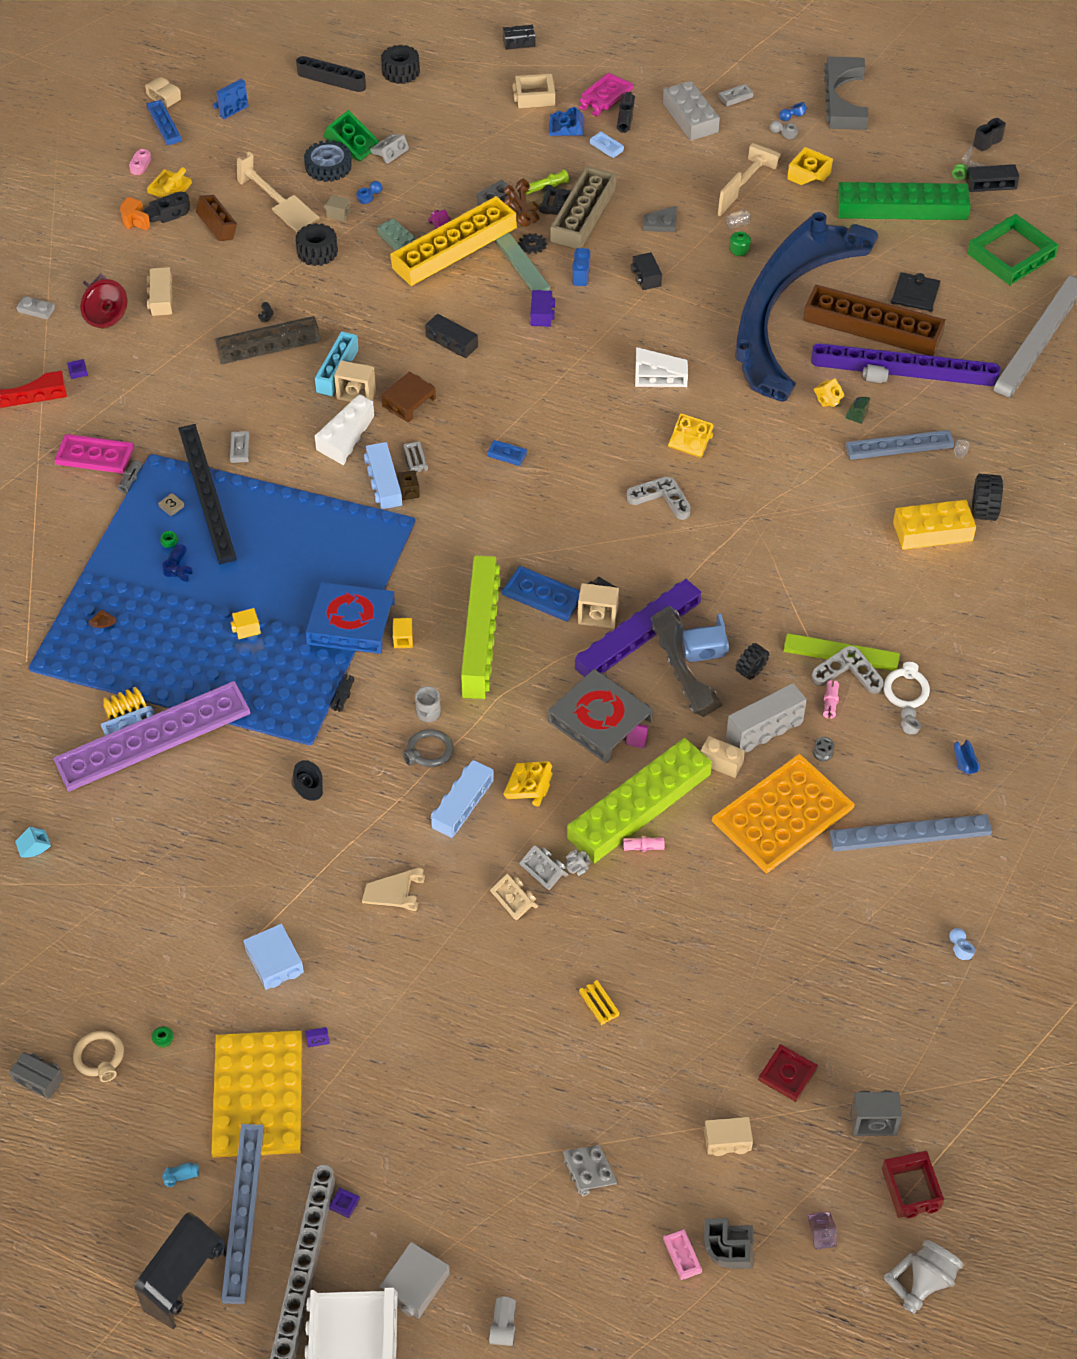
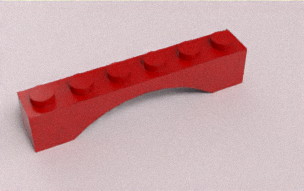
(45, 388)

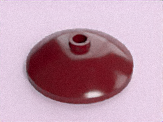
(97, 300)

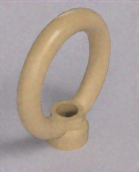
(105, 1070)

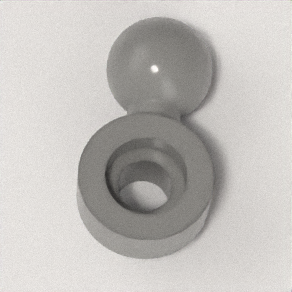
(788, 131)
(909, 723)

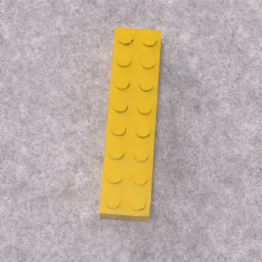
(453, 241)

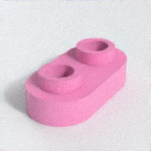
(140, 162)

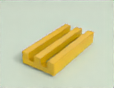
(591, 988)

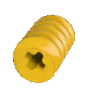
(123, 703)

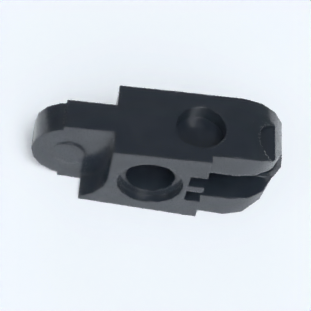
(168, 207)

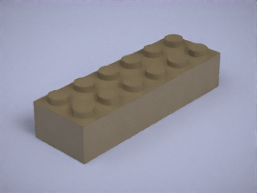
(583, 207)

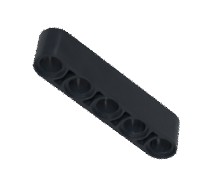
(331, 74)

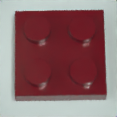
(788, 1072)

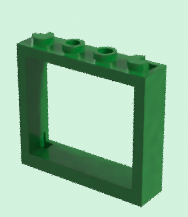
(1025, 267)

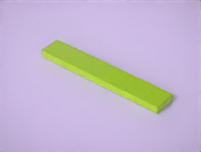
(826, 649)

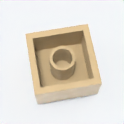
(353, 380)
(598, 605)

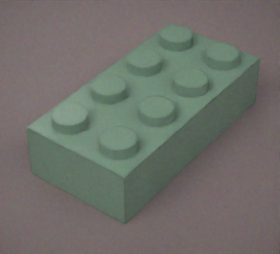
(395, 234)

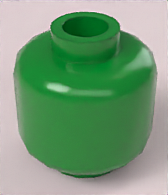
(740, 243)

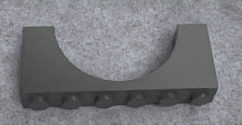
(841, 113)

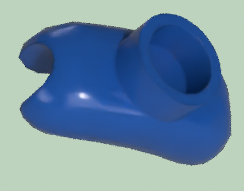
(966, 757)

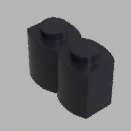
(989, 134)

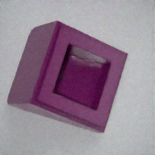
(638, 736)

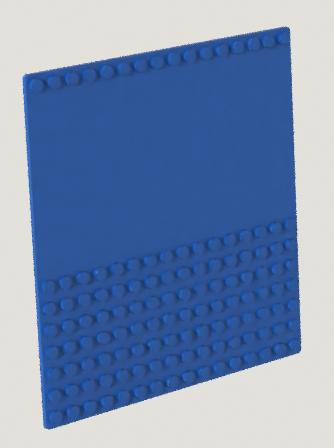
(178, 634)

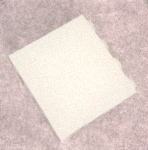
(352, 1325)

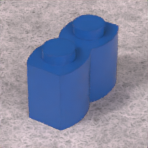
(581, 267)

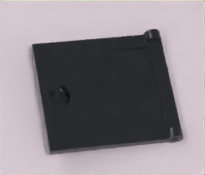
(916, 294)

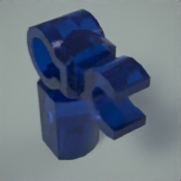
(171, 566)

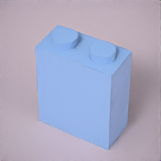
(273, 956)

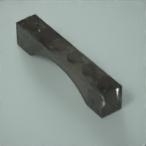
(670, 629)

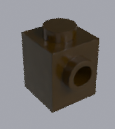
(410, 488)

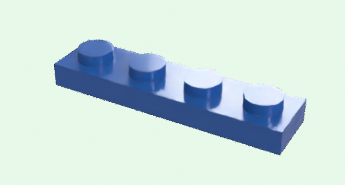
(164, 122)

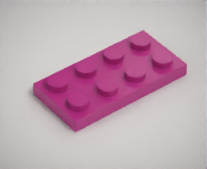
(94, 453)

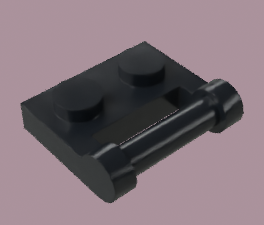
(560, 198)

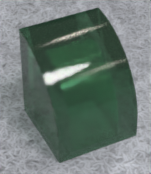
(858, 409)

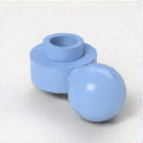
(962, 948)

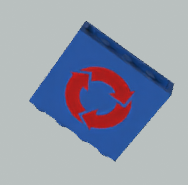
(349, 617)

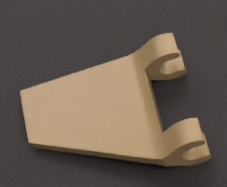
(394, 890)

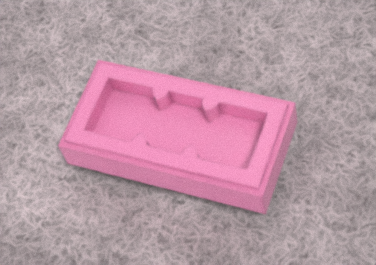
(682, 1254)

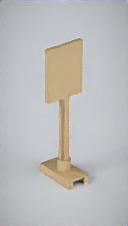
(760, 157)
(290, 210)

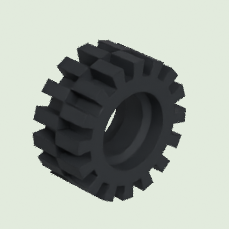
(752, 661)

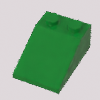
(353, 134)

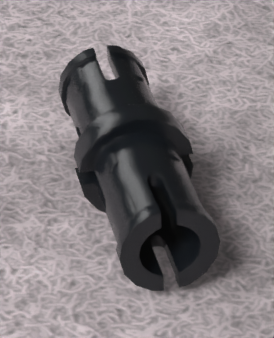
(342, 692)

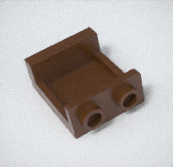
(407, 395)

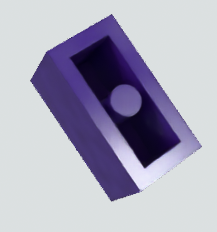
(542, 308)

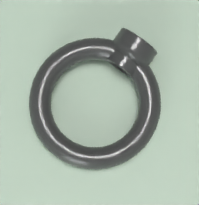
(412, 755)

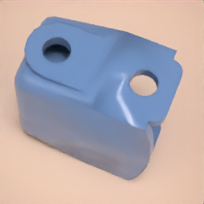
(705, 642)

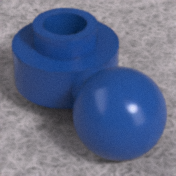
(797, 109)
(365, 195)

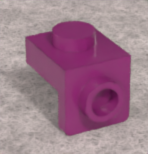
(439, 218)

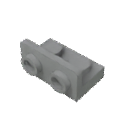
(391, 147)
(542, 867)

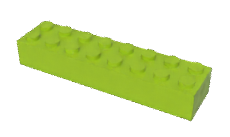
(480, 627)
(639, 800)

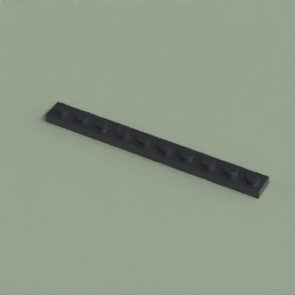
(207, 494)

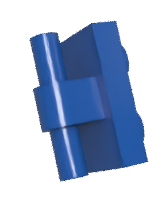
(231, 99)

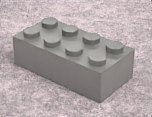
(691, 110)
(766, 718)

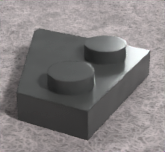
(661, 220)

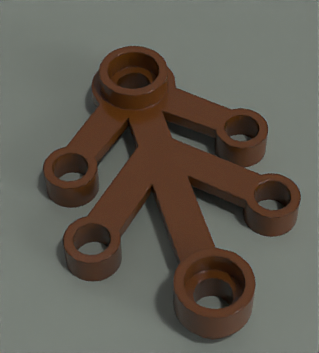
(523, 217)

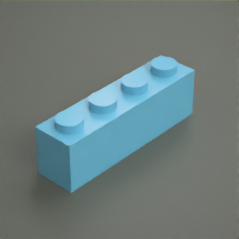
(343, 350)

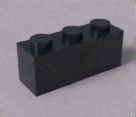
(992, 178)
(451, 335)

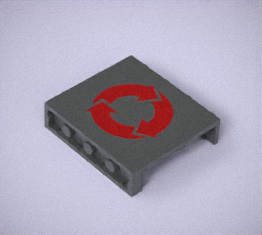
(598, 714)

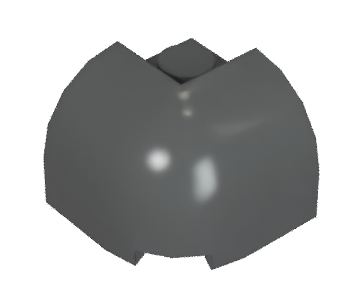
(729, 1245)

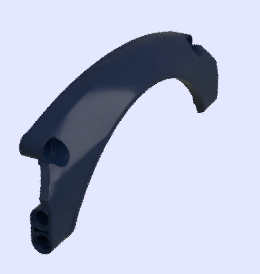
(803, 250)

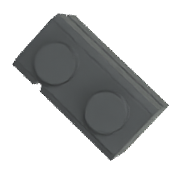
(36, 1075)

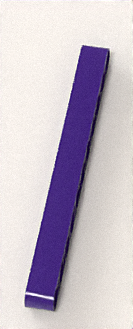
(906, 364)

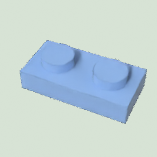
(606, 144)

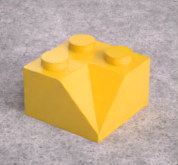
(809, 166)

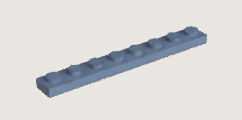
(910, 832)
(242, 1214)

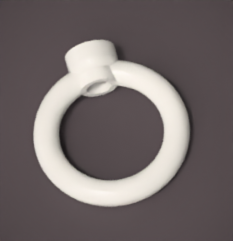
(909, 671)

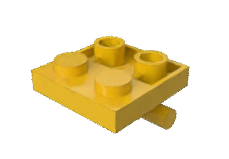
(169, 183)
(691, 435)
(529, 781)

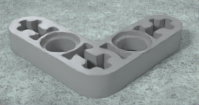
(665, 488)
(848, 663)

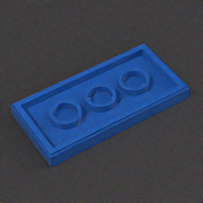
(542, 593)

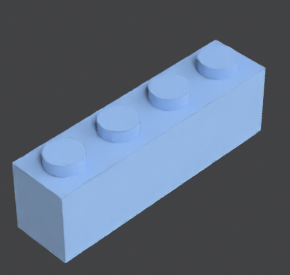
(383, 476)
(462, 798)

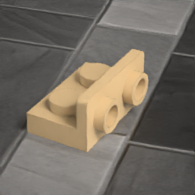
(513, 896)

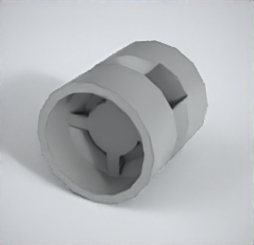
(428, 704)

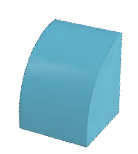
(32, 842)

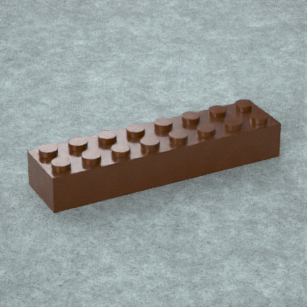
(874, 320)

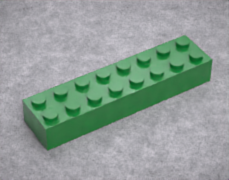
(903, 201)

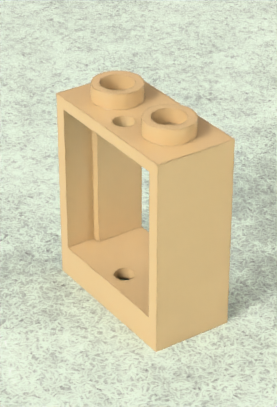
(534, 99)

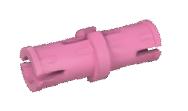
(831, 699)
(643, 843)

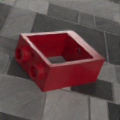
(907, 1164)

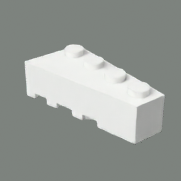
(345, 429)

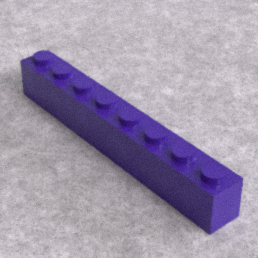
(636, 630)

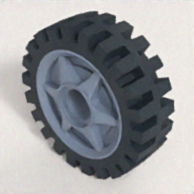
(328, 161)

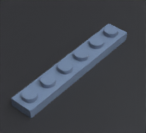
(899, 444)

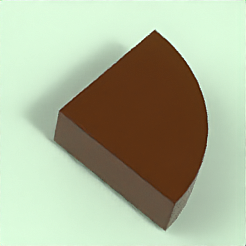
(102, 620)

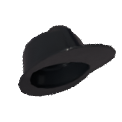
(307, 780)

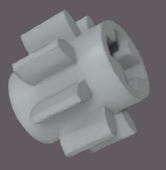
(577, 862)

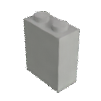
(416, 1279)

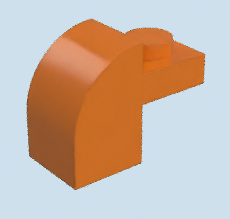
(133, 214)

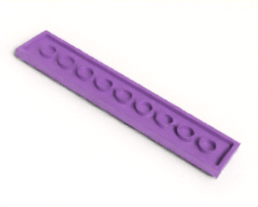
(151, 736)

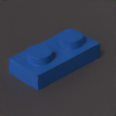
(507, 452)

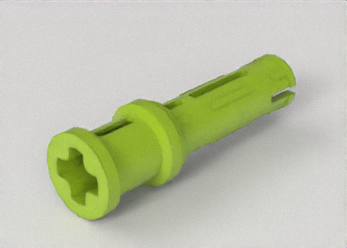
(552, 179)

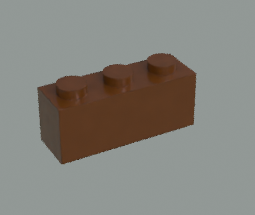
(216, 217)

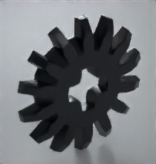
(530, 238)

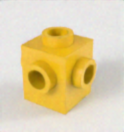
(829, 392)

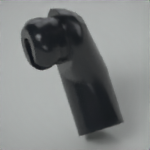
(267, 312)

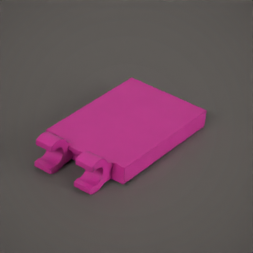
(605, 93)

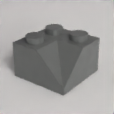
(875, 1113)

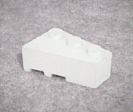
(659, 370)

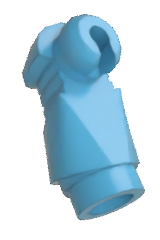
(180, 1173)

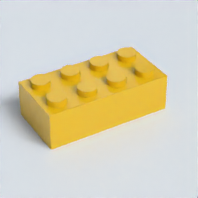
(934, 524)

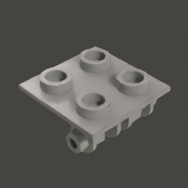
(589, 1168)

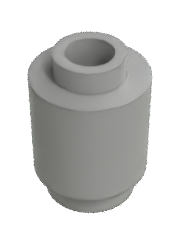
(875, 373)

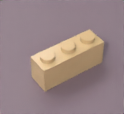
(160, 291)

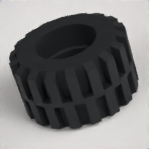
(400, 64)
(316, 244)
(987, 496)

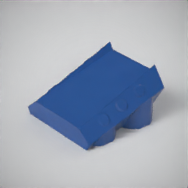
(567, 123)

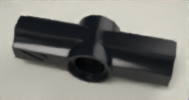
(625, 112)

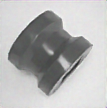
(826, 745)

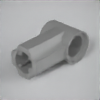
(503, 1326)

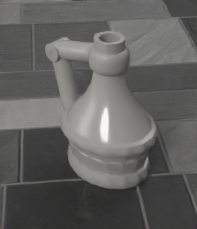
(932, 1271)

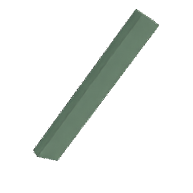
(521, 263)

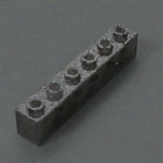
(267, 340)

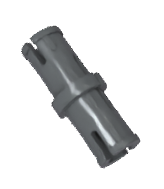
(126, 482)

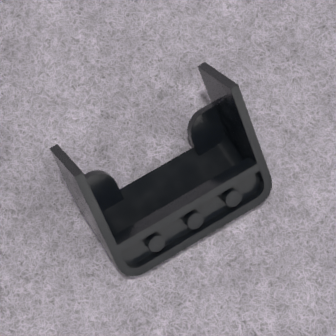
(175, 1266)

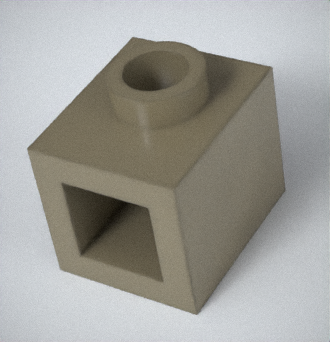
(337, 208)

